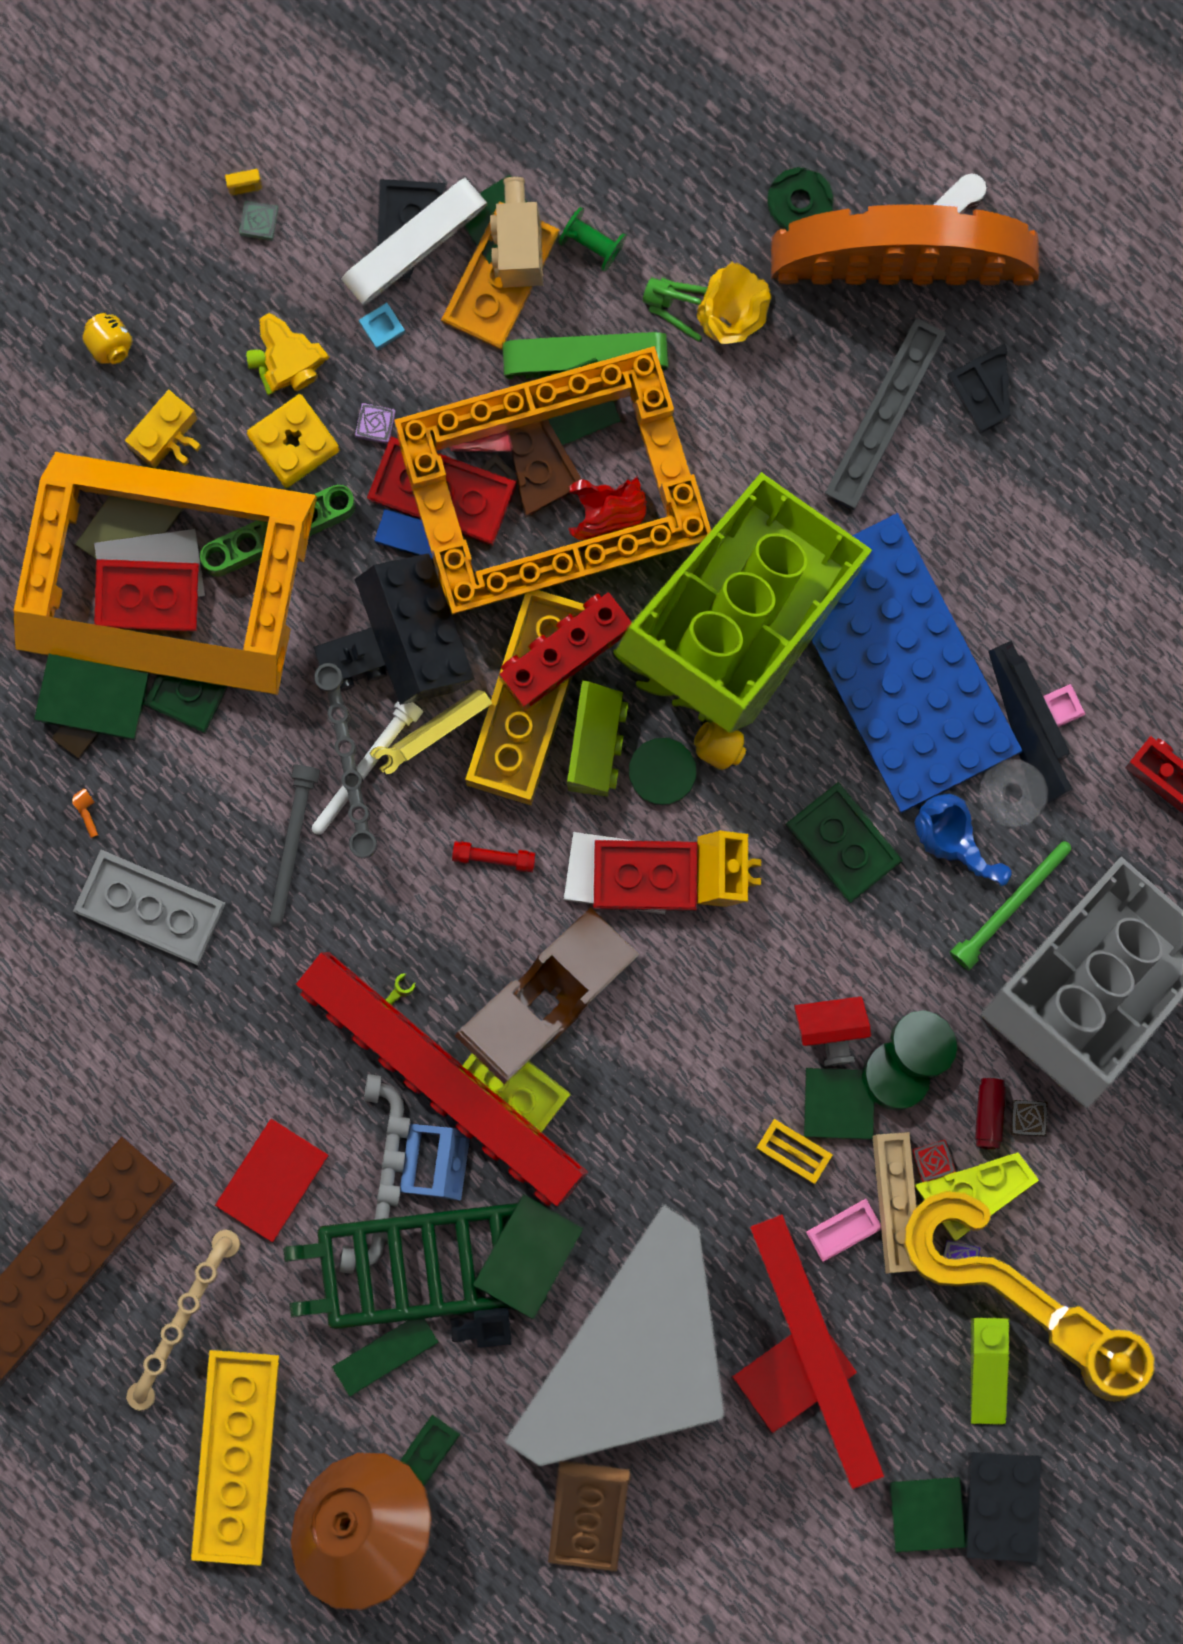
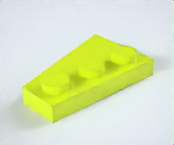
(991, 1183)

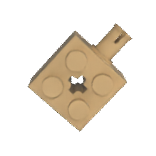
(518, 238)

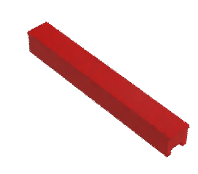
(817, 1351)

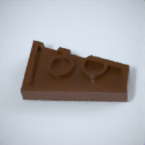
(540, 466)

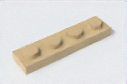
(895, 1196)

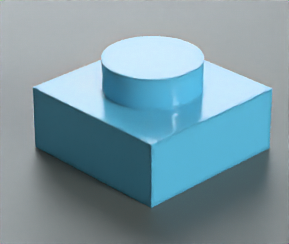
(382, 326)

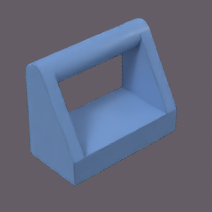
(449, 1163)

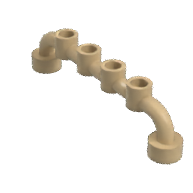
(224, 1245)

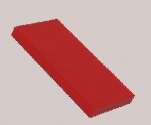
(476, 494)

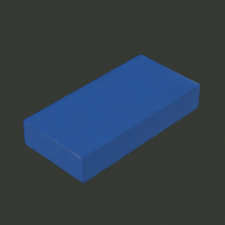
(402, 534)

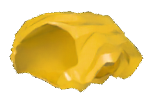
(737, 298)

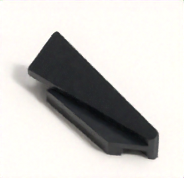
(1031, 719)

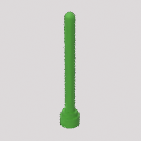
(969, 949)

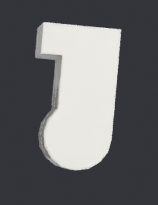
(965, 193)

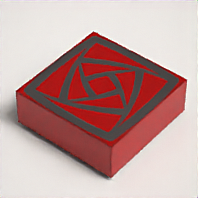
(933, 1161)

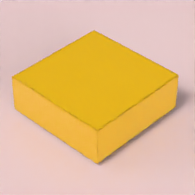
(243, 182)

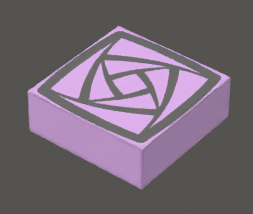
(375, 423)

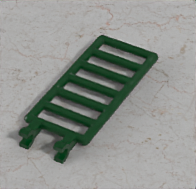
(392, 1226)

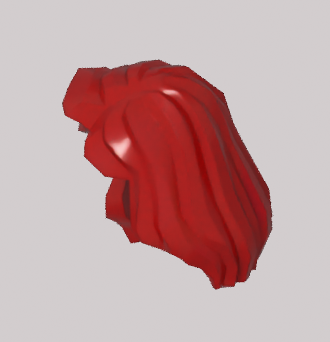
(608, 508)

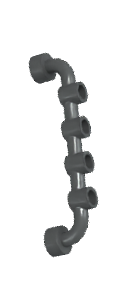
(329, 679)

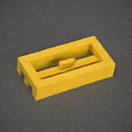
(768, 1136)

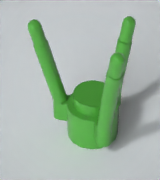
(663, 292)

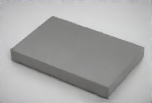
(163, 547)

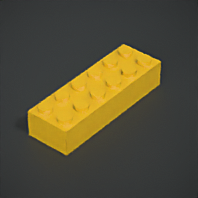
(517, 742)

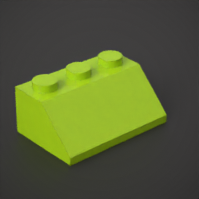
(596, 740)

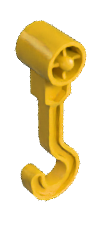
(1110, 1361)

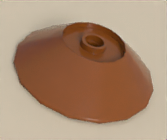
(384, 1537)

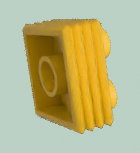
(287, 461)

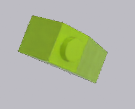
(989, 1370)

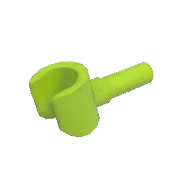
(257, 359)
(398, 992)

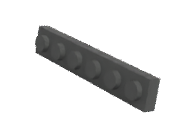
(885, 414)

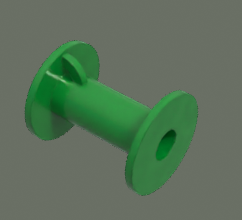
(592, 239)

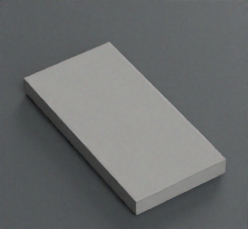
(149, 907)

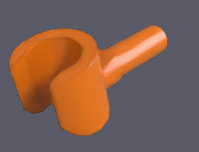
(82, 801)

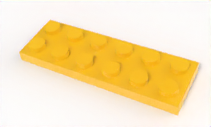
(235, 1457)

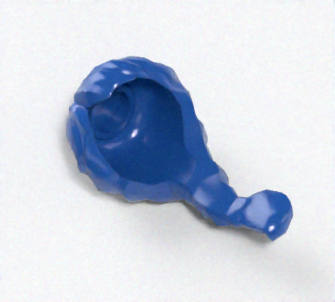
(948, 834)

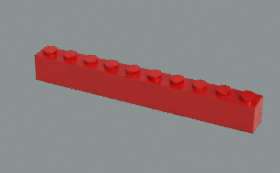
(441, 1078)

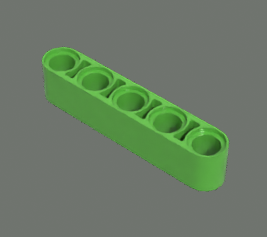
(553, 355)
(257, 530)

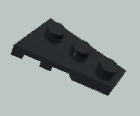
(400, 203)

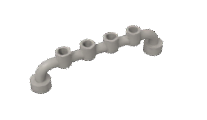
(392, 1162)

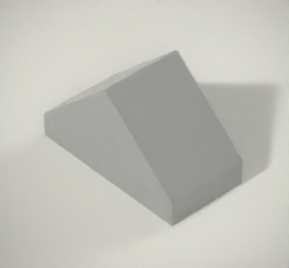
(1096, 984)
(638, 1360)

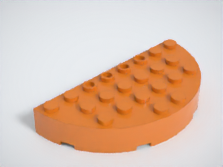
(906, 244)

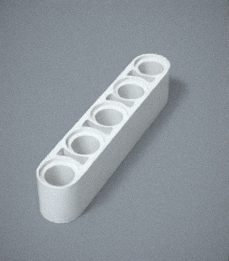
(414, 241)

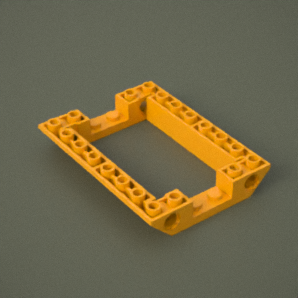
(474, 418)
(267, 636)

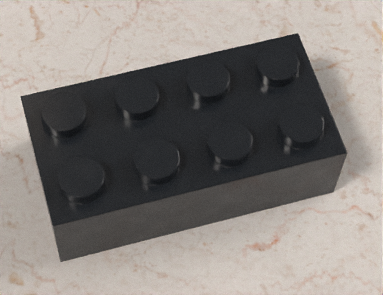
(414, 628)

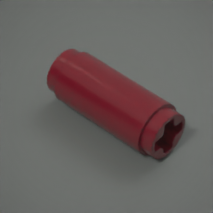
(990, 1113)

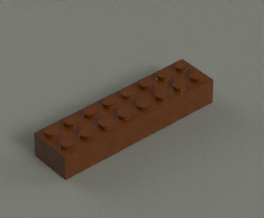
(75, 1248)

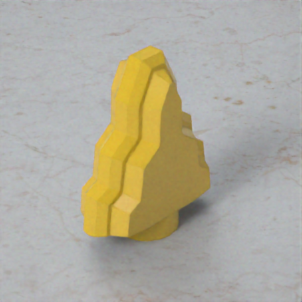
(289, 355)

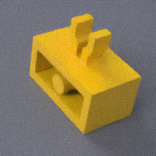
(162, 430)
(724, 869)

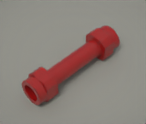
(464, 852)

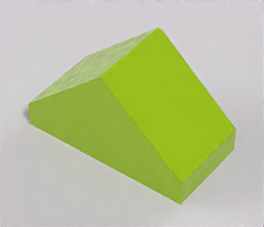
(745, 604)

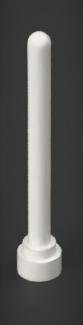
(404, 716)

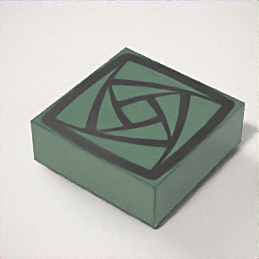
(258, 220)

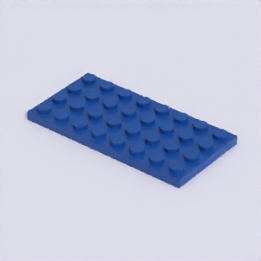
(910, 675)

